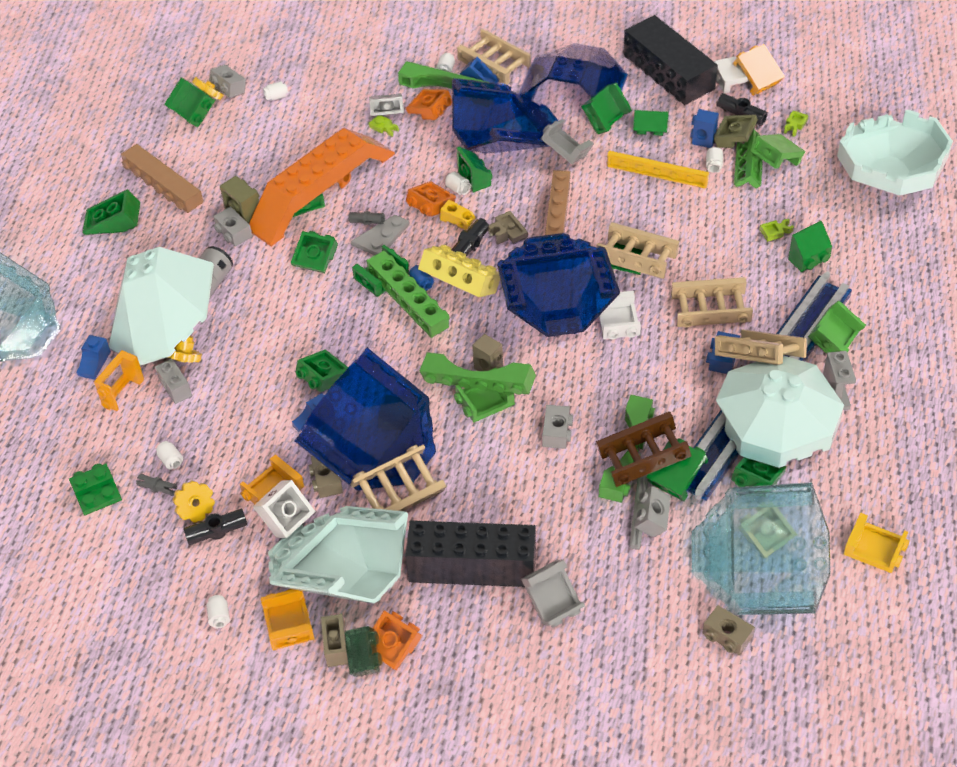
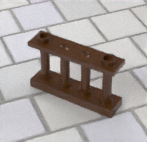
(639, 434)

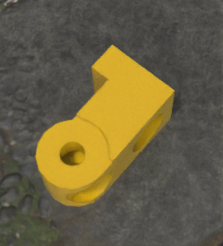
(457, 215)

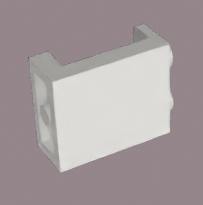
(729, 74)
(620, 318)

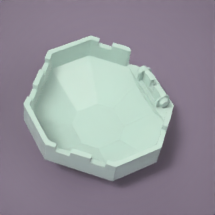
(894, 153)
(779, 410)

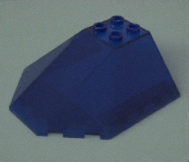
(575, 64)
(495, 118)
(557, 283)
(368, 421)

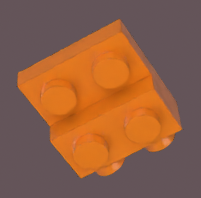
(430, 103)
(428, 198)
(395, 638)

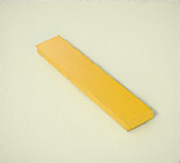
(657, 169)

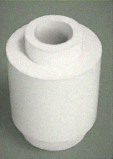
(446, 62)
(275, 91)
(714, 159)
(457, 183)
(169, 455)
(217, 611)

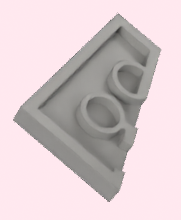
(381, 235)

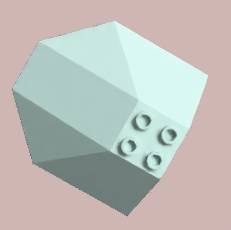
(159, 303)
(343, 554)

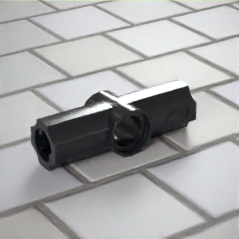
(741, 106)
(471, 238)
(208, 529)

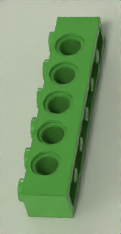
(408, 294)

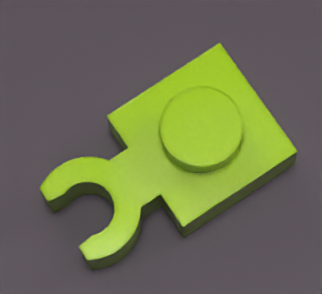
(795, 121)
(383, 124)
(773, 230)

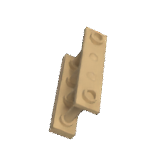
(497, 44)
(641, 240)
(708, 288)
(760, 346)
(415, 496)

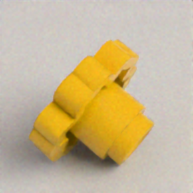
(208, 88)
(185, 352)
(201, 504)

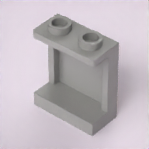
(565, 144)
(838, 373)
(552, 593)

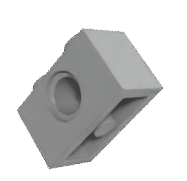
(227, 81)
(386, 104)
(232, 226)
(173, 381)
(556, 426)
(652, 511)

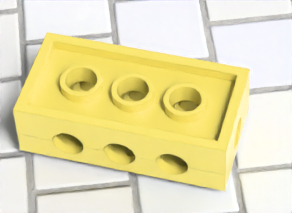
(460, 270)

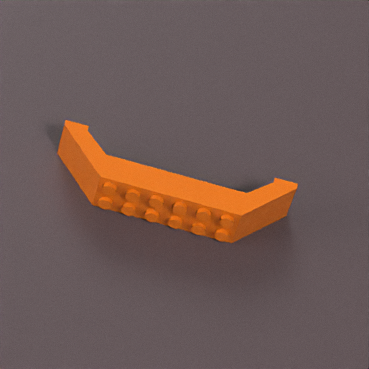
(310, 178)

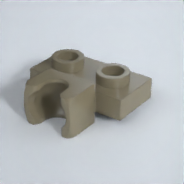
(507, 227)

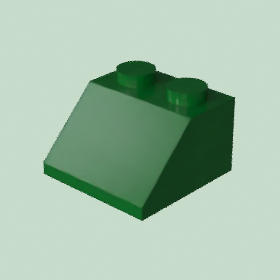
(650, 122)
(473, 169)
(810, 247)

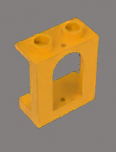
(131, 372)

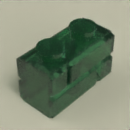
(362, 651)

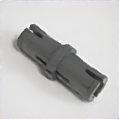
(366, 218)
(156, 484)

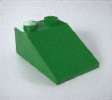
(113, 214)

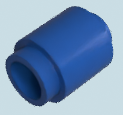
(423, 279)

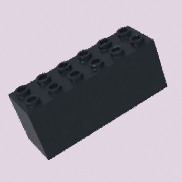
(670, 59)
(470, 553)

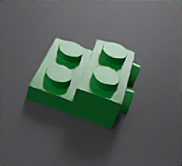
(314, 251)
(320, 370)
(755, 473)
(95, 488)

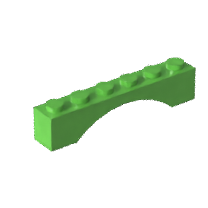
(418, 75)
(511, 378)
(637, 411)

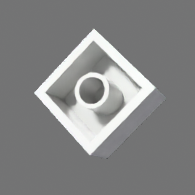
(284, 509)

